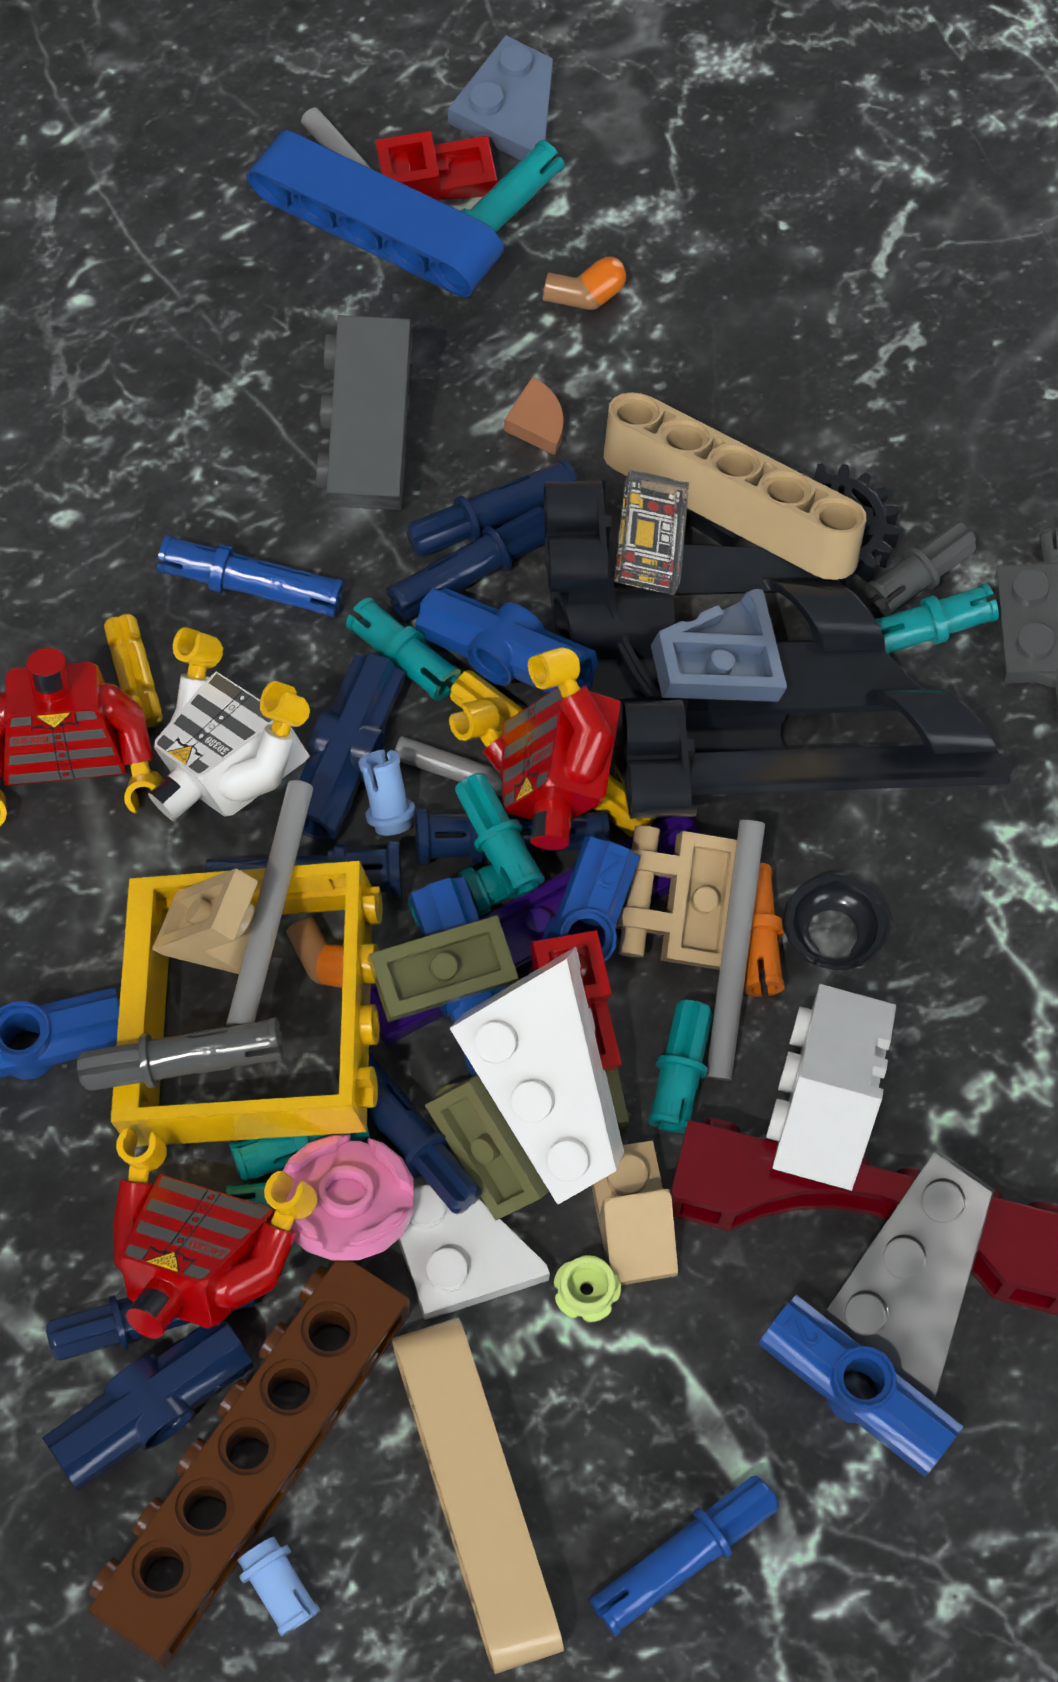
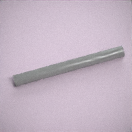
(270, 904)
(735, 950)

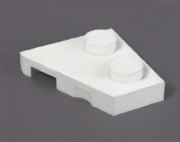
(463, 1255)

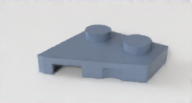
(507, 99)

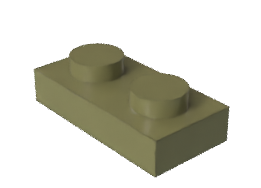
(442, 968)
(487, 1147)

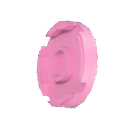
(360, 1197)

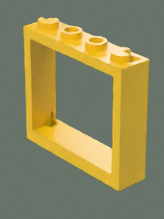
(144, 1004)

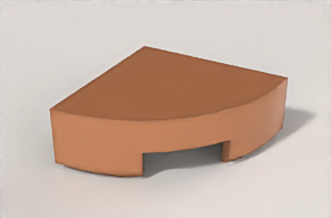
(537, 417)

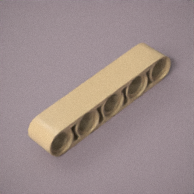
(738, 486)
(477, 1496)

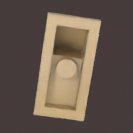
(210, 922)
(636, 1218)

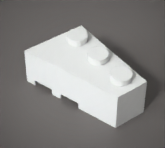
(832, 1086)

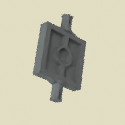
(1030, 617)

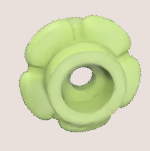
(594, 1272)

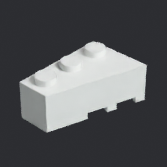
(546, 1074)

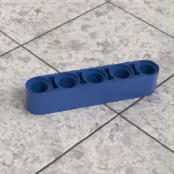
(376, 213)

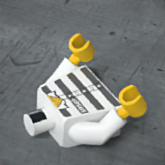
(222, 738)

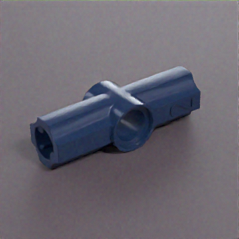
(345, 736)
(147, 1403)

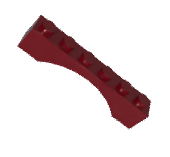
(730, 1182)

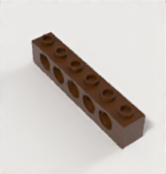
(163, 1620)

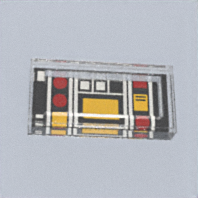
(652, 532)

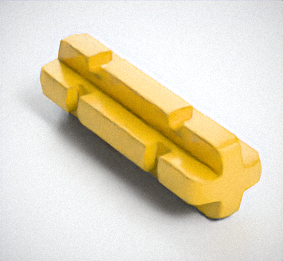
(132, 665)

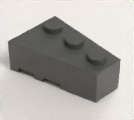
(366, 412)

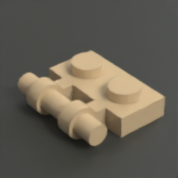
(696, 900)

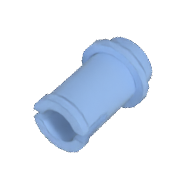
(389, 808)
(277, 1585)

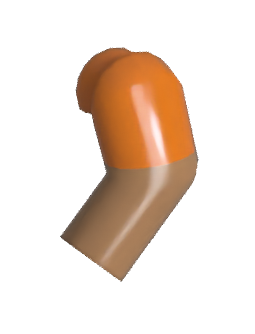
(590, 288)
(320, 960)

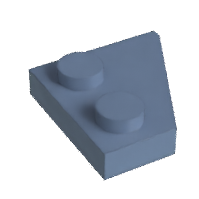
(721, 654)

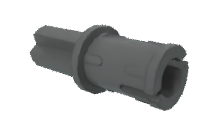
(921, 568)

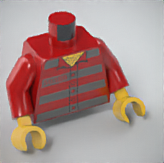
(70, 725)
(552, 752)
(196, 1248)

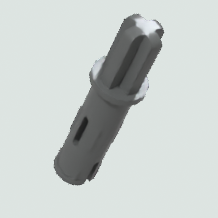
(181, 1055)

